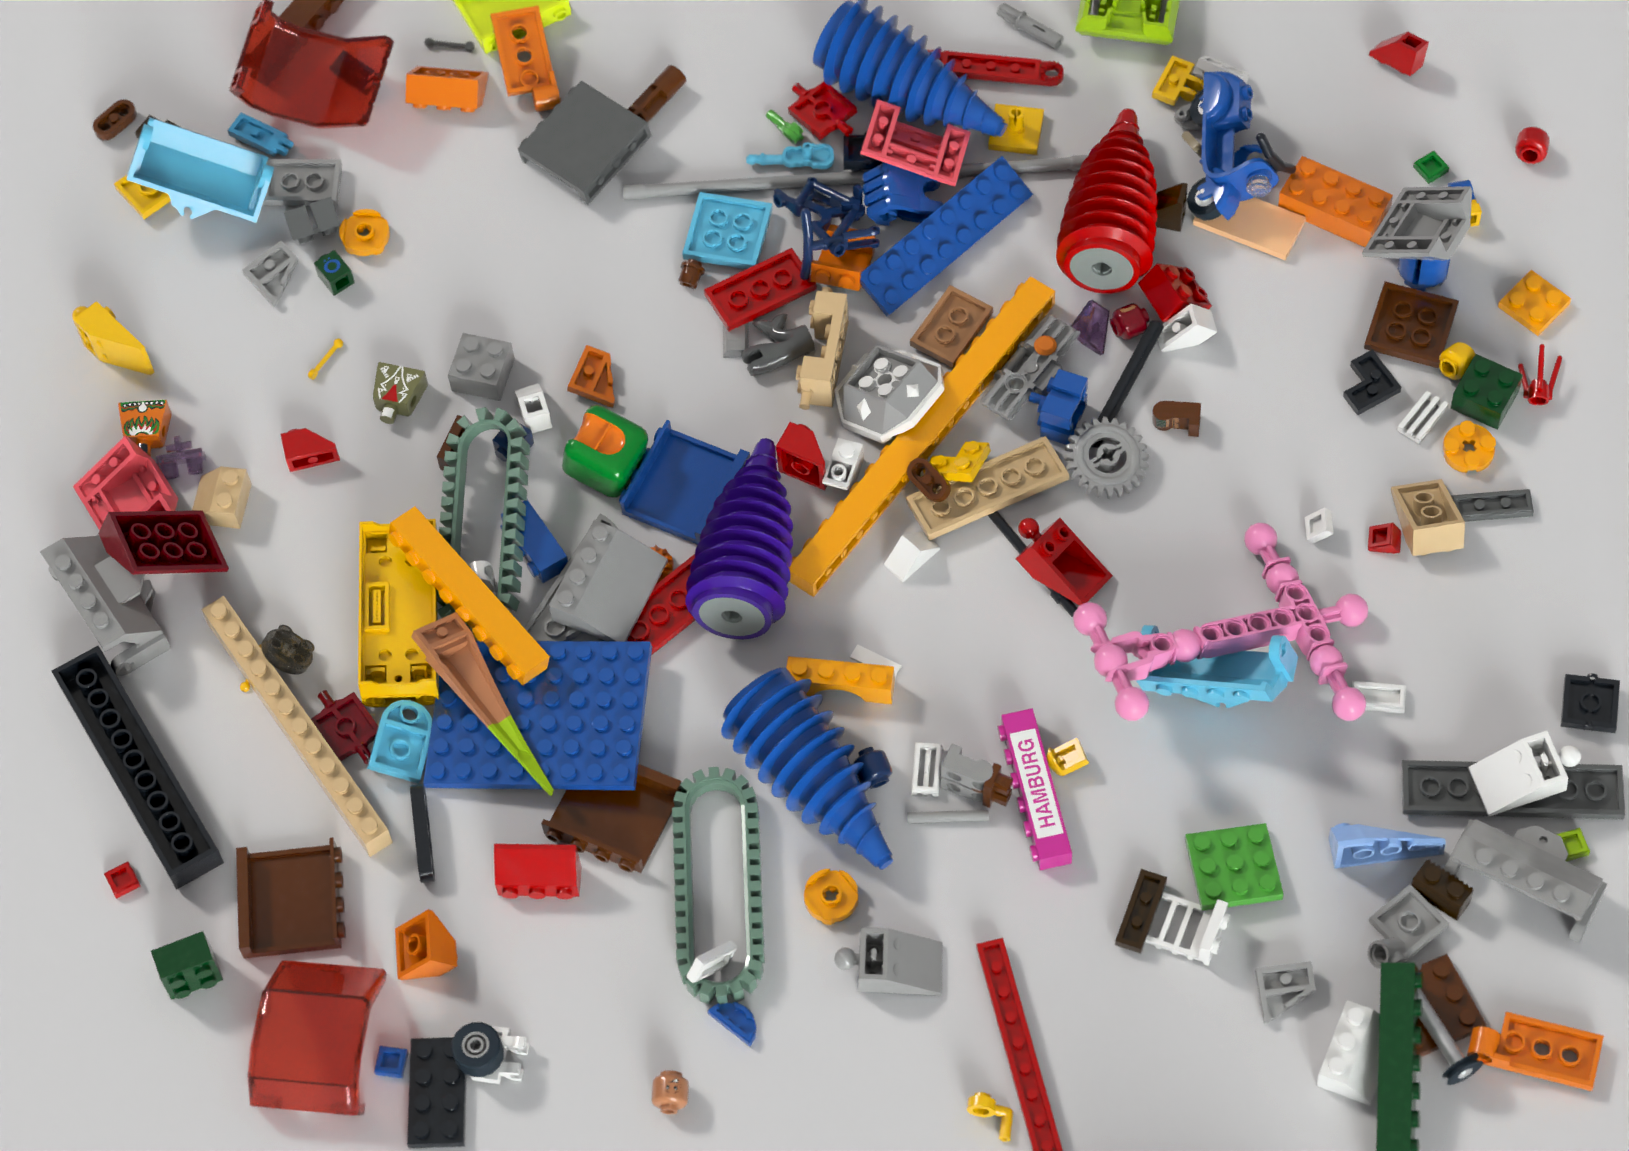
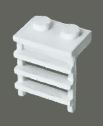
(1207, 935)

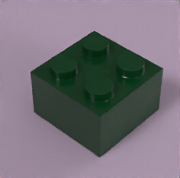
(1486, 391)
(187, 965)

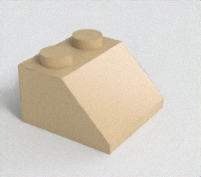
(223, 496)

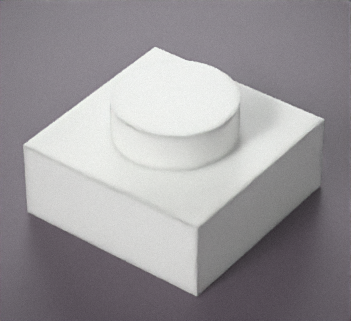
(1319, 525)

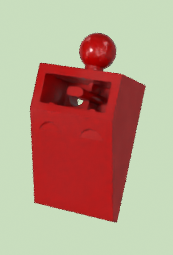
(1061, 561)

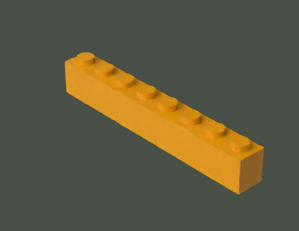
(468, 596)

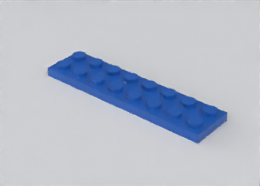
(944, 236)

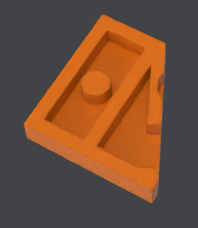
(593, 377)

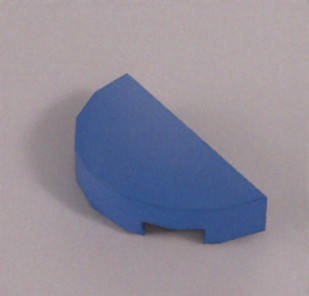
(736, 1019)

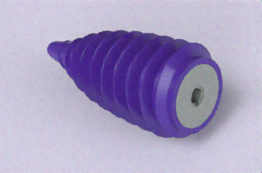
(744, 553)

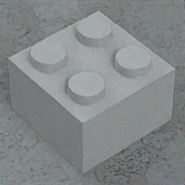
(481, 366)

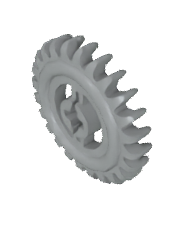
(1096, 471)

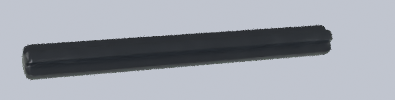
(1130, 373)

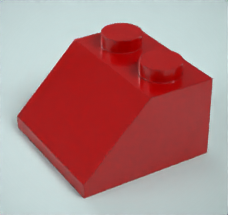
(800, 455)

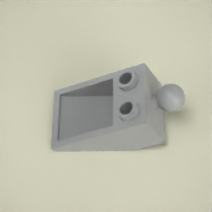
(902, 965)

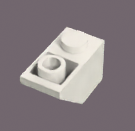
(533, 408)
(844, 464)

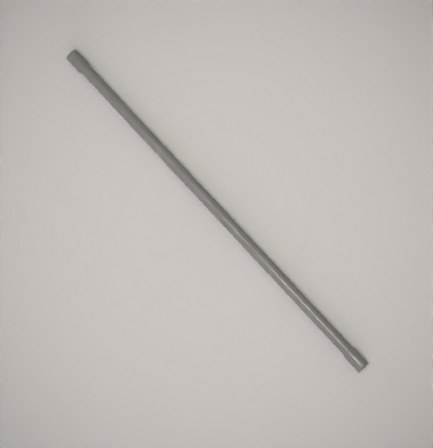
(643, 191)

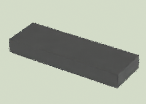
(1494, 505)

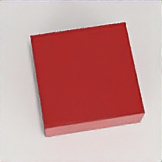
(122, 879)

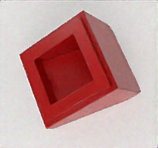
(1384, 538)

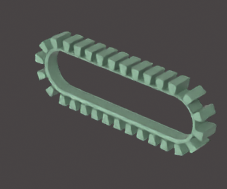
(513, 506)

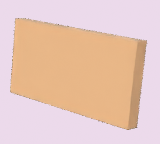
(1259, 227)

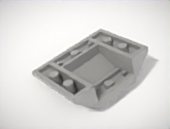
(1423, 224)

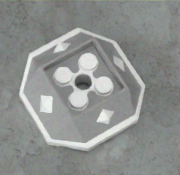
(888, 393)

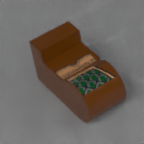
(1177, 416)

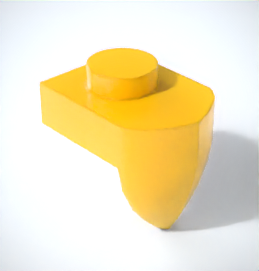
(1067, 757)

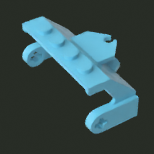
(200, 171)
(1228, 677)

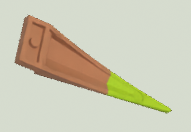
(457, 659)

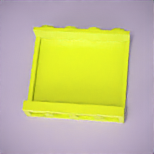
(478, 12)

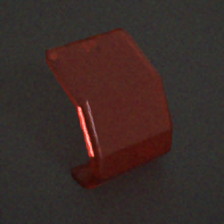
(309, 73)
(312, 1037)

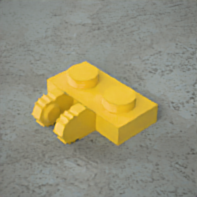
(1173, 82)

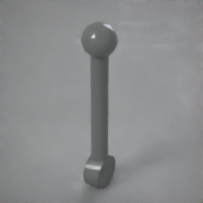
(468, 46)

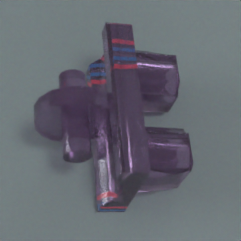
(170, 462)

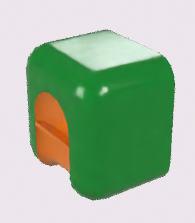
(605, 451)

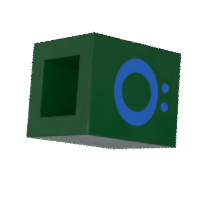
(334, 272)

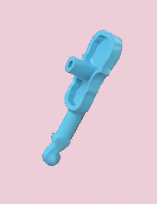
(812, 155)

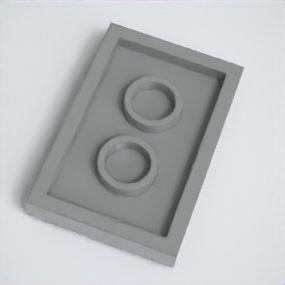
(303, 181)

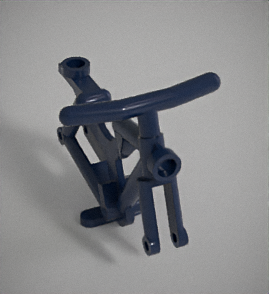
(842, 206)

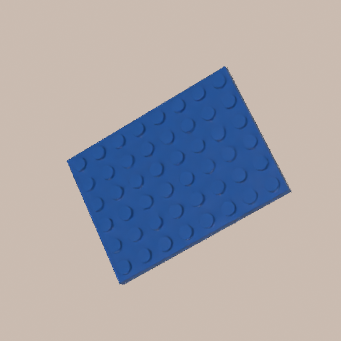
(574, 716)

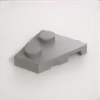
(272, 272)
(1283, 987)

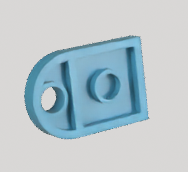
(401, 743)

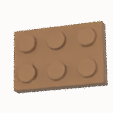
(951, 326)

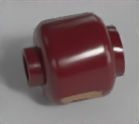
(1129, 321)

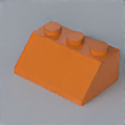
(445, 88)

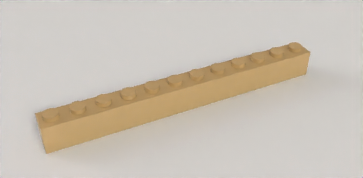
(297, 727)

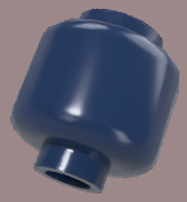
(875, 768)

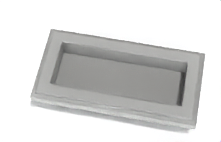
(735, 341)

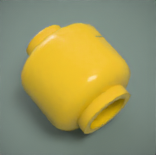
(1456, 360)

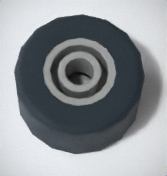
(481, 1059)

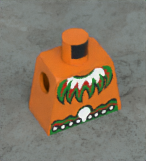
(145, 423)

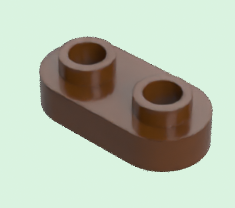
(113, 119)
(930, 481)

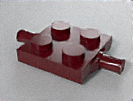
(346, 726)

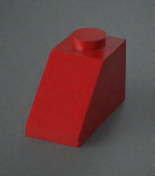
(307, 449)

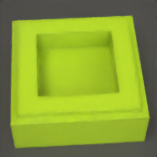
(1574, 844)

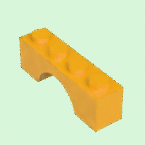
(868, 681)

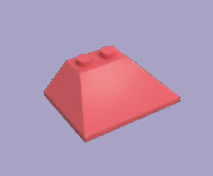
(914, 148)
(125, 483)

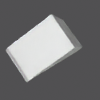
(910, 554)

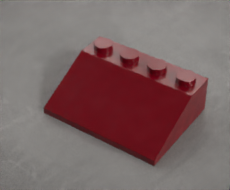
(162, 542)

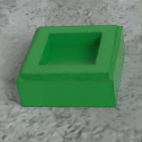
(1431, 167)

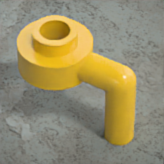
(984, 1106)

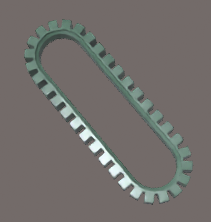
(684, 884)

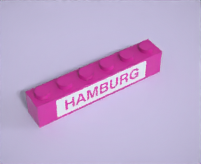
(1036, 789)

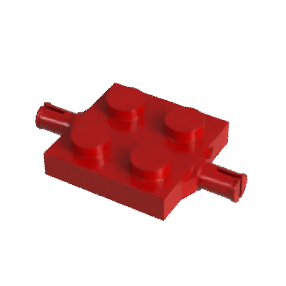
(822, 110)

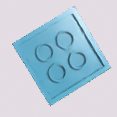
(727, 231)

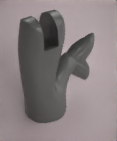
(788, 346)

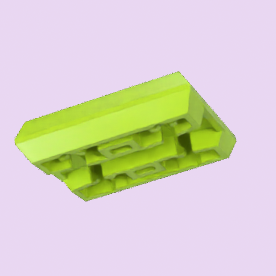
(1129, 20)

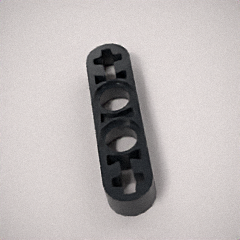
(422, 833)

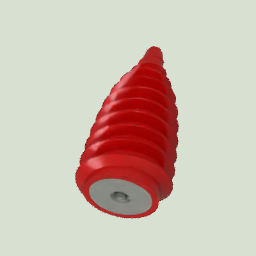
(1110, 213)

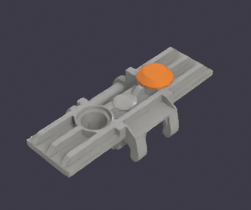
(1042, 363)

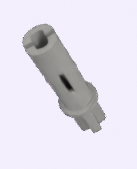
(1022, 21)

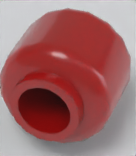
(1532, 145)

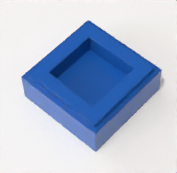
(391, 1062)

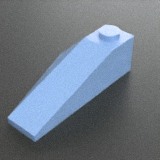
(1370, 845)

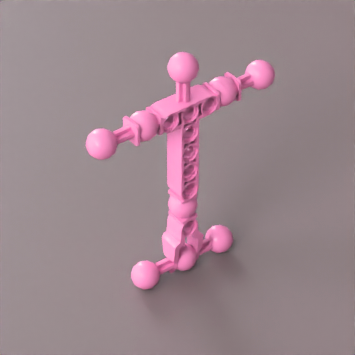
(1295, 619)

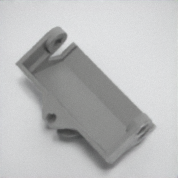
(108, 599)

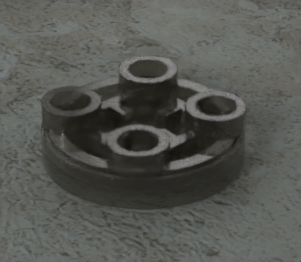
(287, 650)

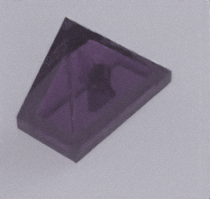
(1093, 326)

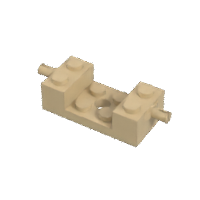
(817, 375)

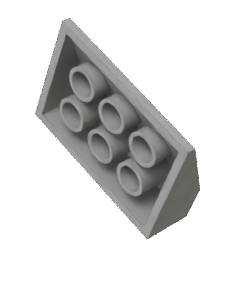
(607, 584)

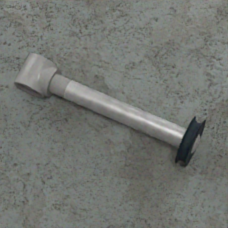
(1461, 1067)

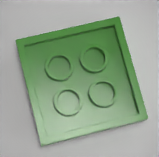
(1234, 866)

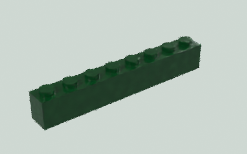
(1399, 1057)

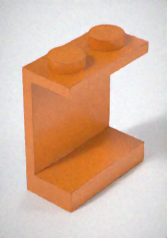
(843, 270)

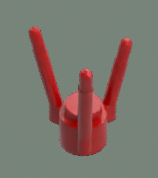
(1538, 391)

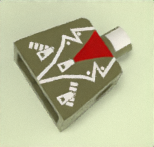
(397, 390)

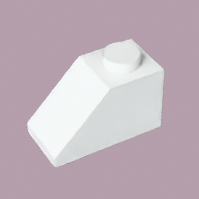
(1187, 328)

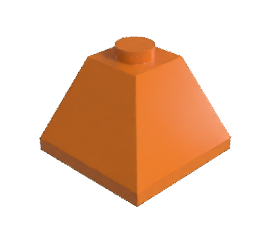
(424, 948)

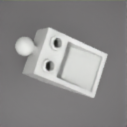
(1514, 776)

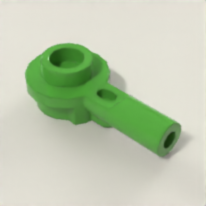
(791, 131)

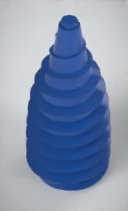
(890, 66)
(803, 760)

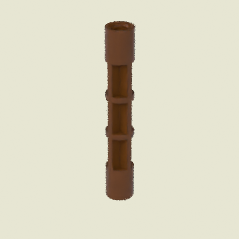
(658, 93)

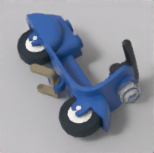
(1222, 112)

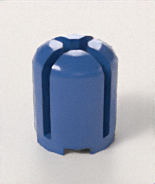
(1431, 272)

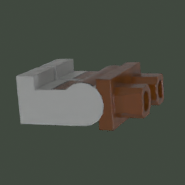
(975, 778)

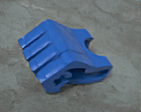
(898, 193)

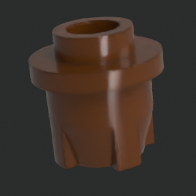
(691, 273)

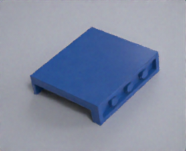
(679, 483)

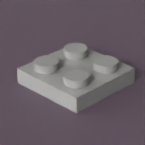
(1410, 919)

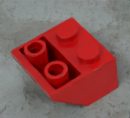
(1172, 289)

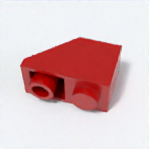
(1402, 52)

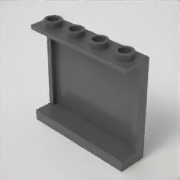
(585, 140)

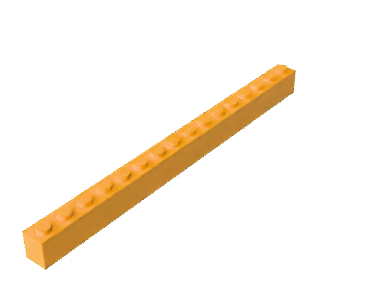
(888, 475)

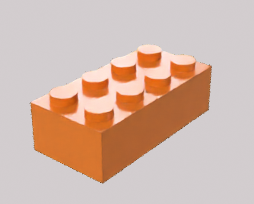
(1335, 201)

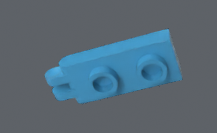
(260, 135)

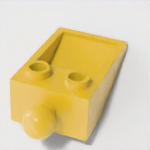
(109, 339)

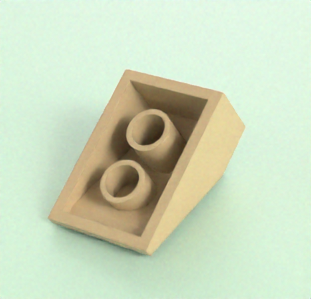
(1428, 517)

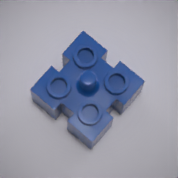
(1062, 406)

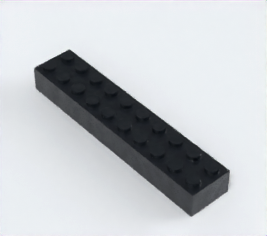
(137, 767)

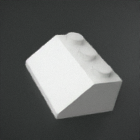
(1353, 1055)

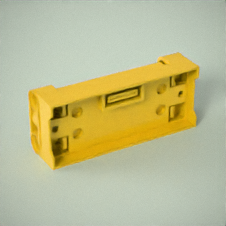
(392, 606)

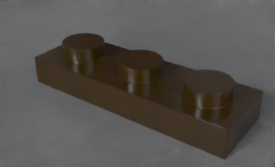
(1141, 911)

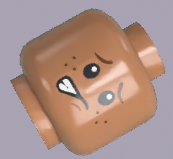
(670, 1092)

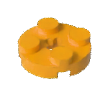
(364, 245)
(1471, 460)
(832, 881)

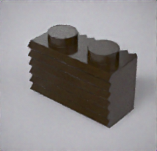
(1442, 889)

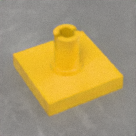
(1022, 129)

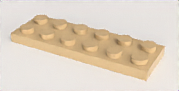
(996, 486)

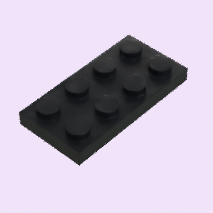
(435, 1095)

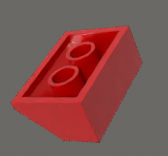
(537, 870)

